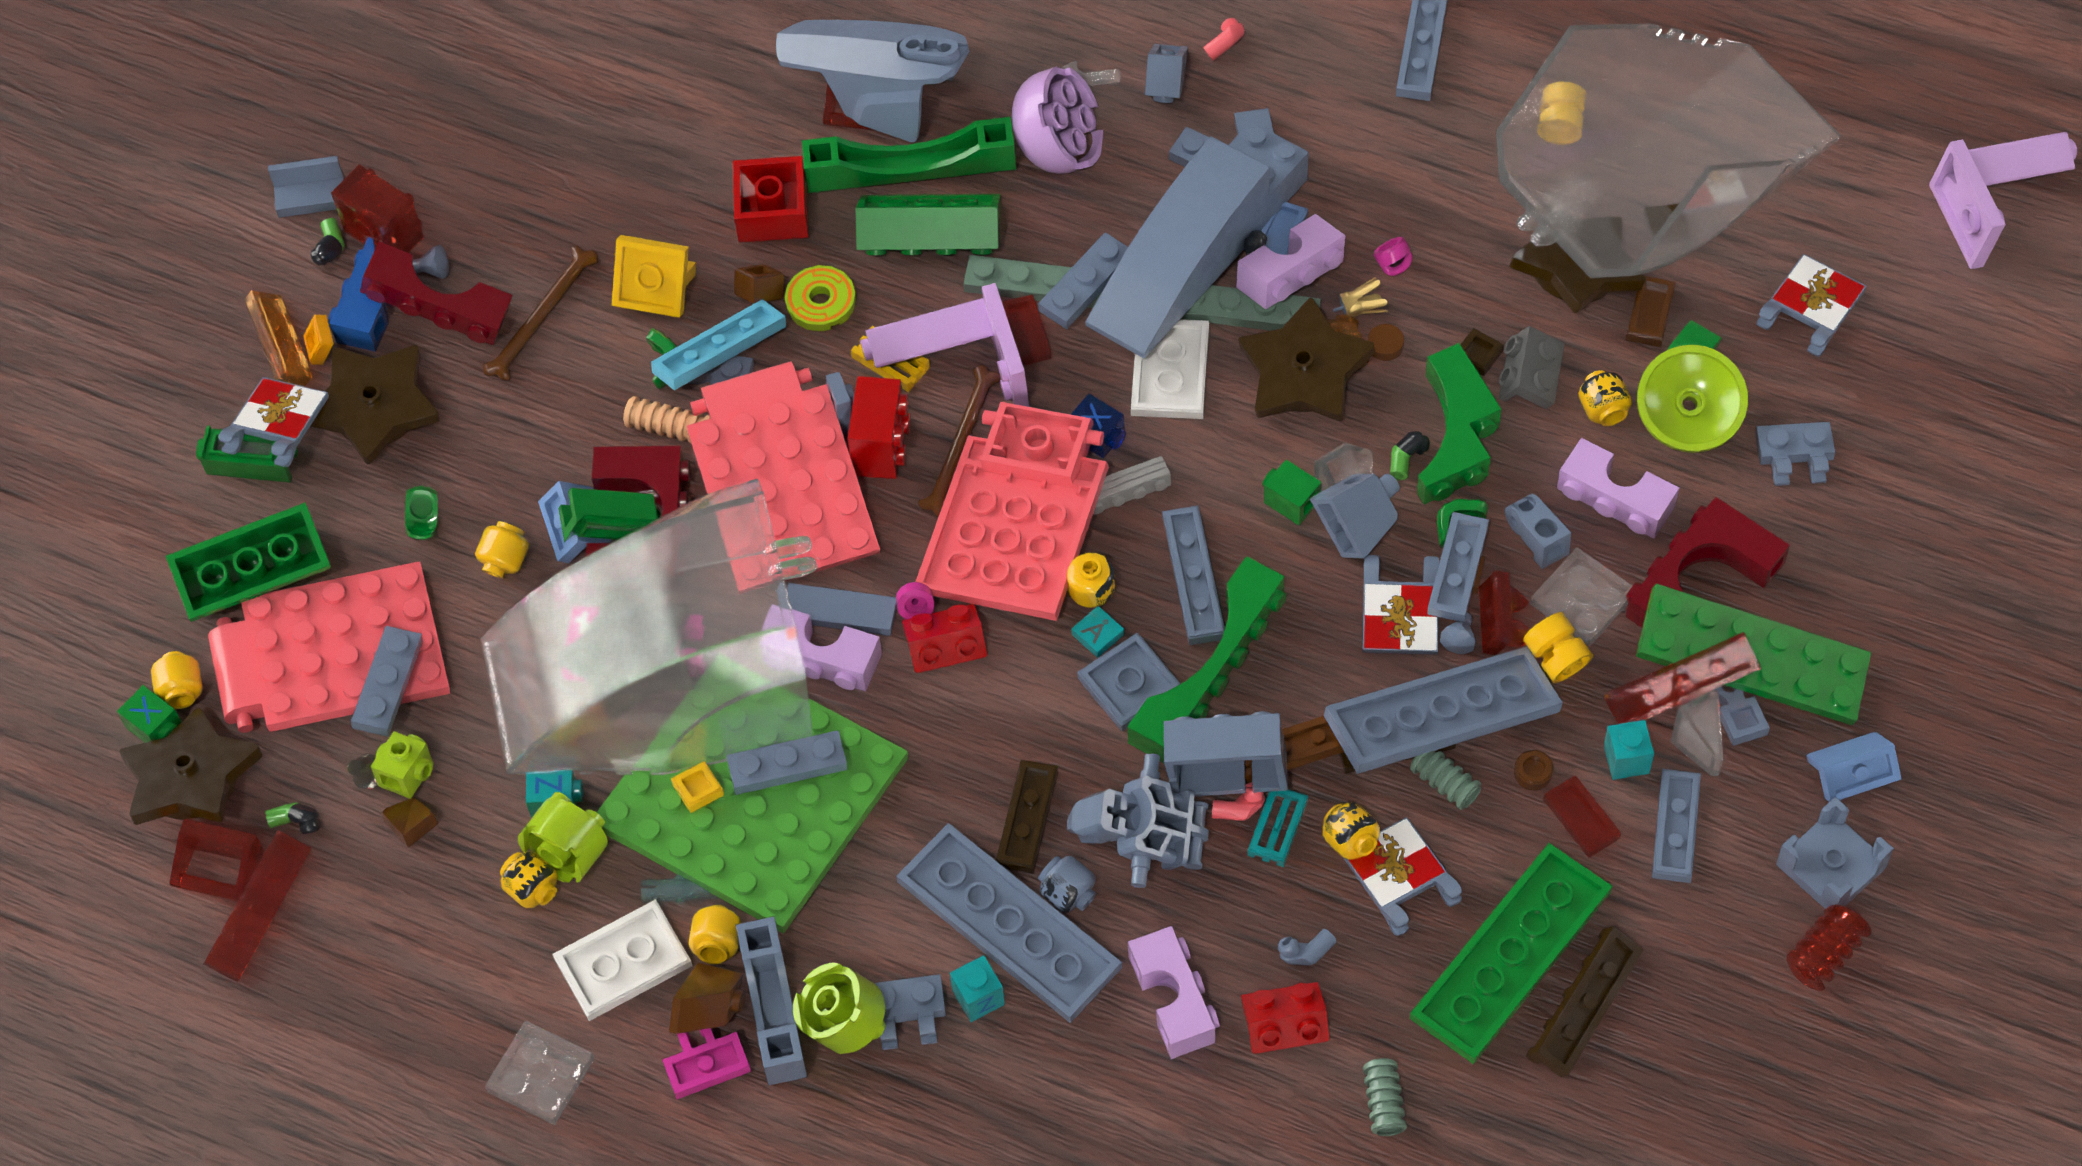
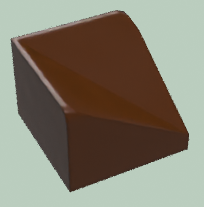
(758, 283)
(409, 820)

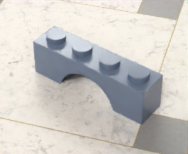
(771, 1001)

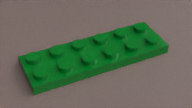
(1795, 664)
(1510, 953)

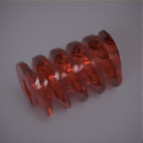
(1826, 945)

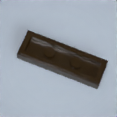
(1027, 816)

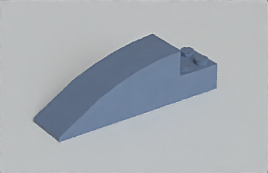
(1196, 234)

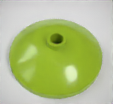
(1697, 376)

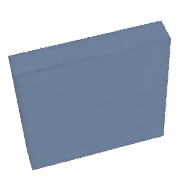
(1125, 679)

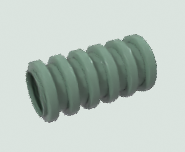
(1447, 778)
(1384, 1097)

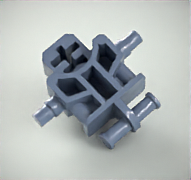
(1145, 822)

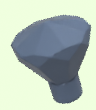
(433, 262)
(1459, 636)

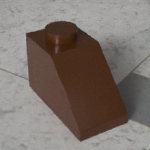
(706, 999)

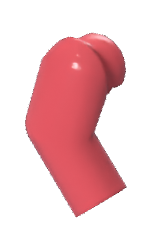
(1231, 35)
(1241, 808)

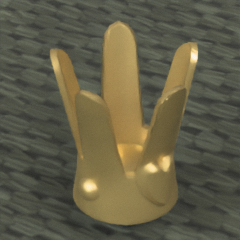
(1354, 304)

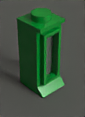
(251, 461)
(606, 513)

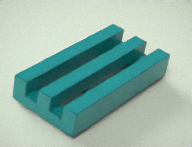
(1268, 853)

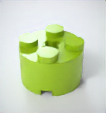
(565, 837)
(840, 1008)

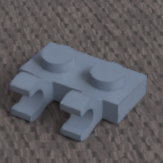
(1796, 443)
(909, 1001)

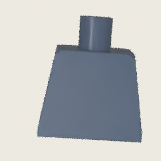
(1357, 512)

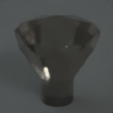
(362, 772)

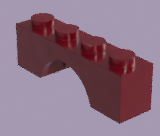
(394, 281)

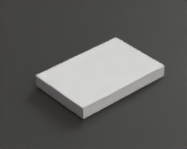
(1173, 374)
(622, 960)

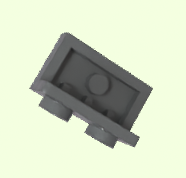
(1531, 367)

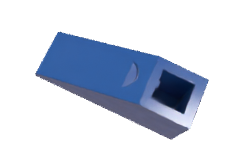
(357, 318)

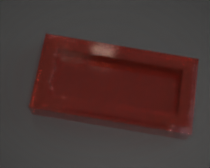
(1027, 329)
(1582, 816)

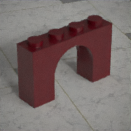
(641, 470)
(1715, 535)

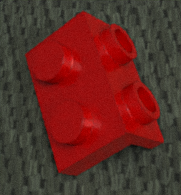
(944, 638)
(1285, 1017)

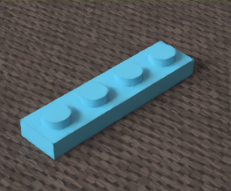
(718, 344)

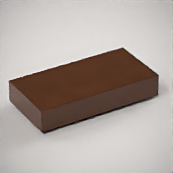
(1651, 312)

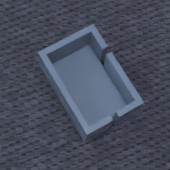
(1212, 753)

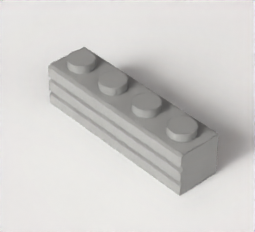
(1133, 483)

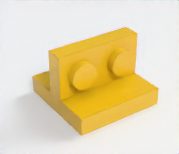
(651, 275)

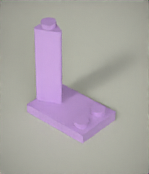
(1963, 181)
(949, 329)

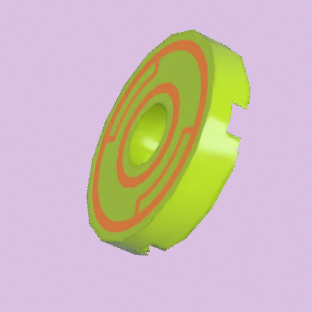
(816, 281)

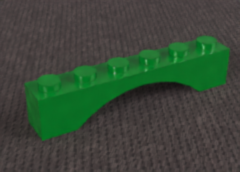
(846, 164)
(1251, 598)

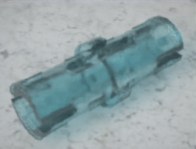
(674, 890)

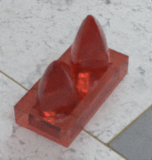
(1497, 604)

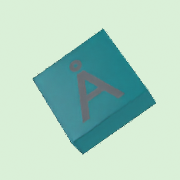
(1097, 631)

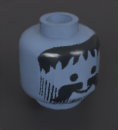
(1067, 884)

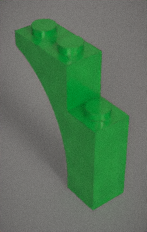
(1468, 414)

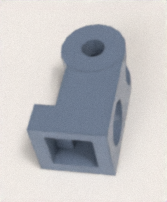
(1539, 529)

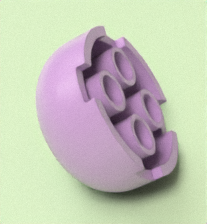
(1050, 121)

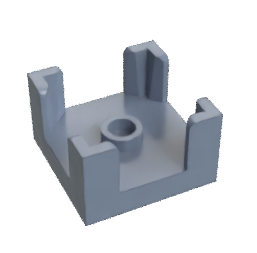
(1832, 858)

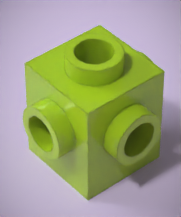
(402, 764)

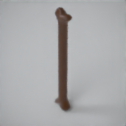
(500, 365)
(984, 381)

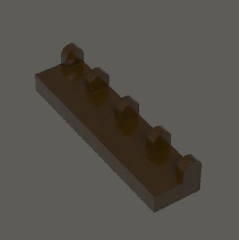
(1586, 1002)

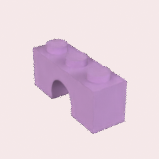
(1311, 252)
(1639, 506)
(846, 662)
(1161, 961)

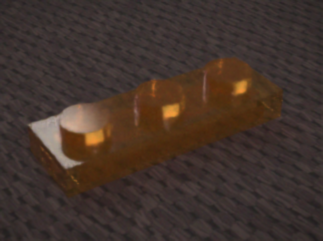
(278, 338)

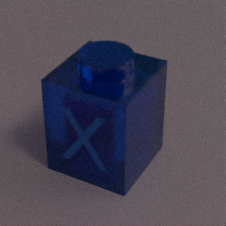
(1105, 420)

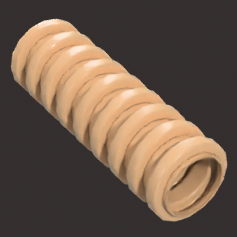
(659, 418)

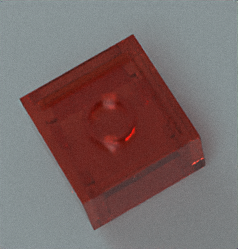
(377, 211)

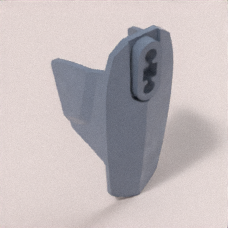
(875, 66)

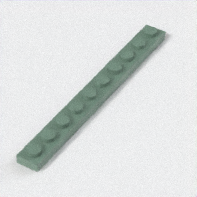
(1216, 305)

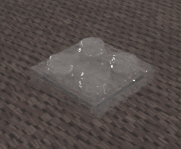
(1585, 593)
(539, 1072)

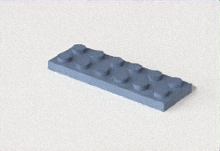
(1442, 709)
(1009, 922)

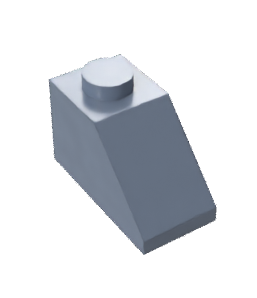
(1166, 72)

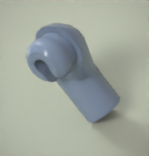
(1309, 953)

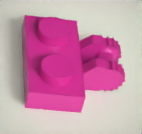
(705, 1064)

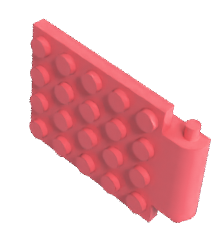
(796, 449)
(1016, 512)
(313, 644)

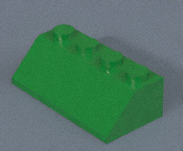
(928, 222)
(248, 562)

